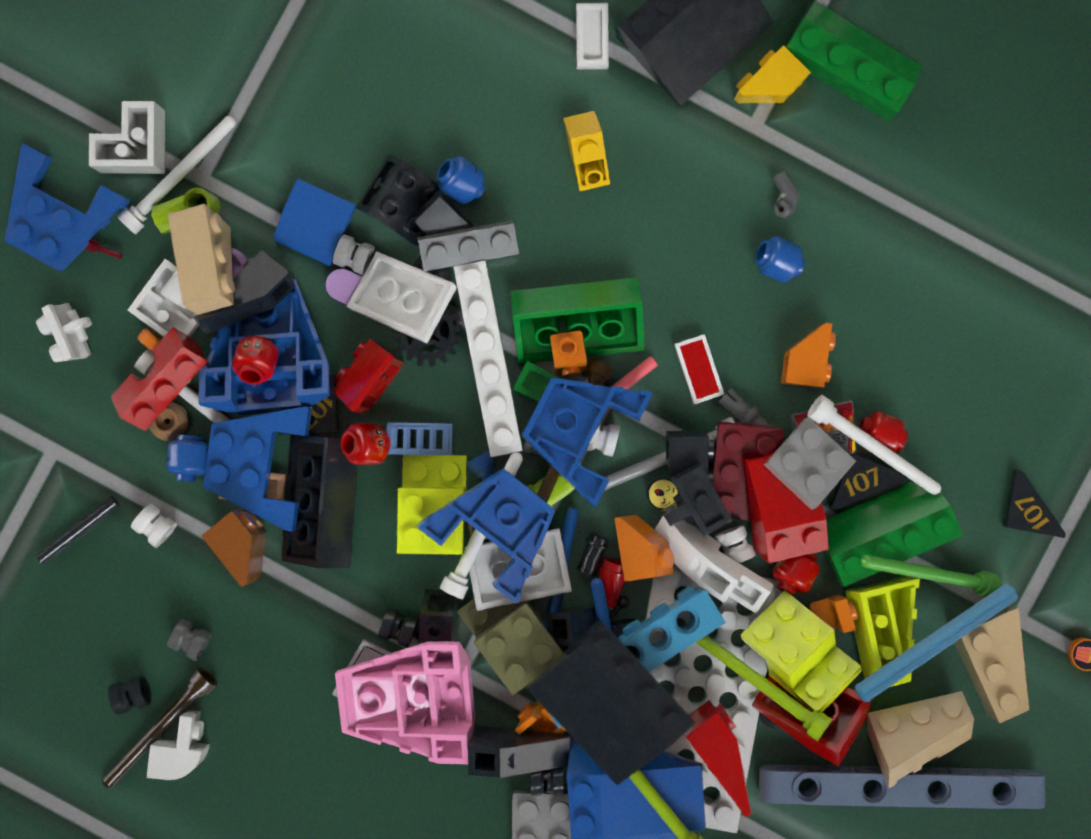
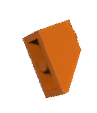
(642, 549)

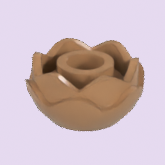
(177, 426)

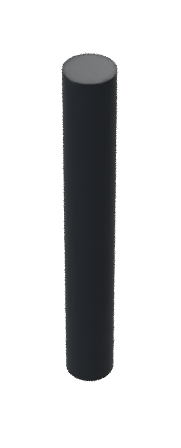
(77, 530)

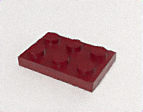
(733, 446)

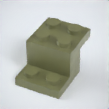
(512, 641)

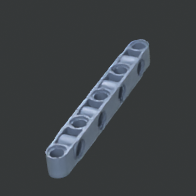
(956, 790)

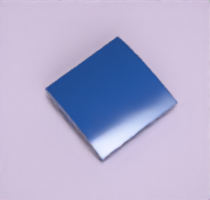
(313, 222)

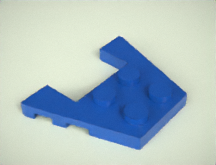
(47, 225)
(567, 423)
(242, 460)
(507, 516)

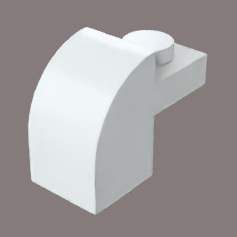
(178, 757)

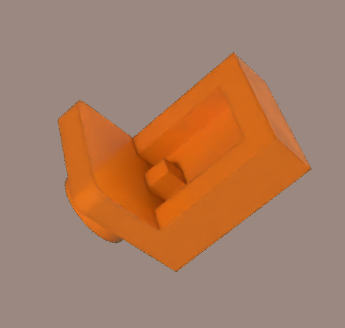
(568, 354)
(836, 612)
(537, 718)

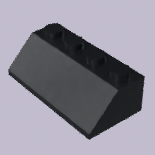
(326, 492)

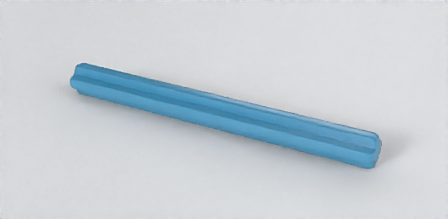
(936, 642)

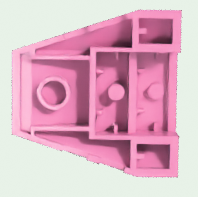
(412, 701)

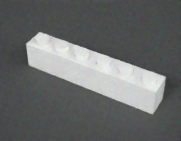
(488, 358)

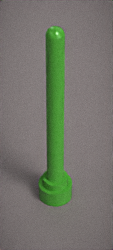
(981, 583)

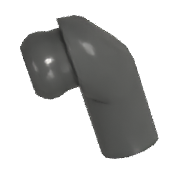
(788, 196)

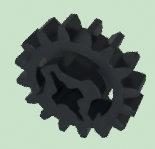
(418, 346)

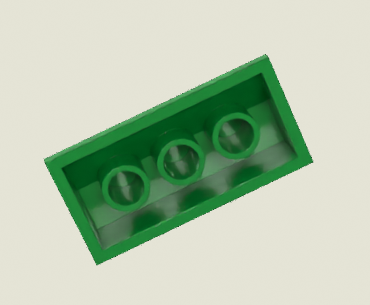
(854, 61)
(603, 311)
(888, 527)

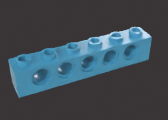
(703, 620)

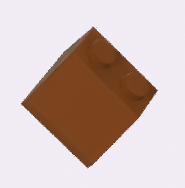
(239, 544)

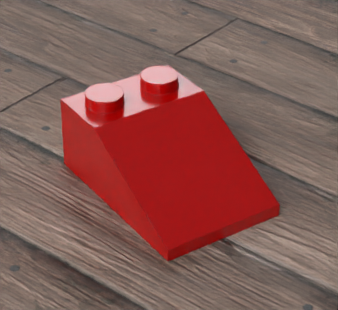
(366, 377)
(779, 520)
(847, 716)
(719, 750)

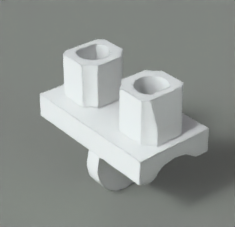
(67, 331)

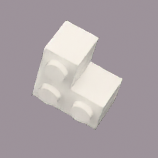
(137, 148)

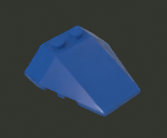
(300, 371)
(621, 811)

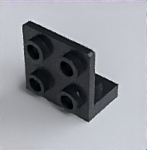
(397, 196)

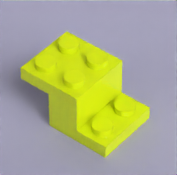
(427, 486)
(801, 652)

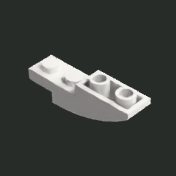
(712, 569)

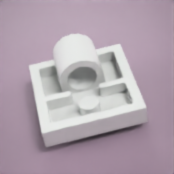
(161, 303)

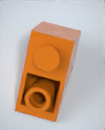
(807, 360)

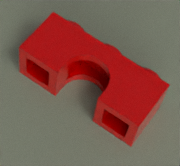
(176, 363)

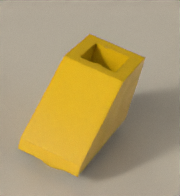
(775, 80)
(587, 150)

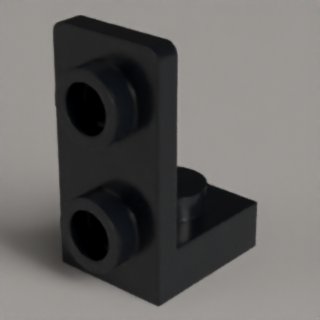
(436, 616)

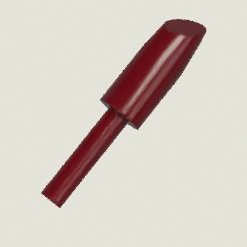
(94, 246)

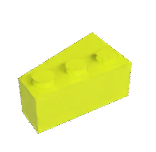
(884, 621)

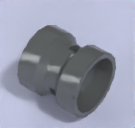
(192, 641)

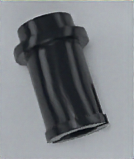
(593, 554)

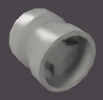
(353, 254)

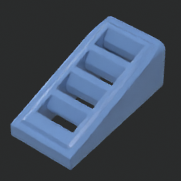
(392, 430)

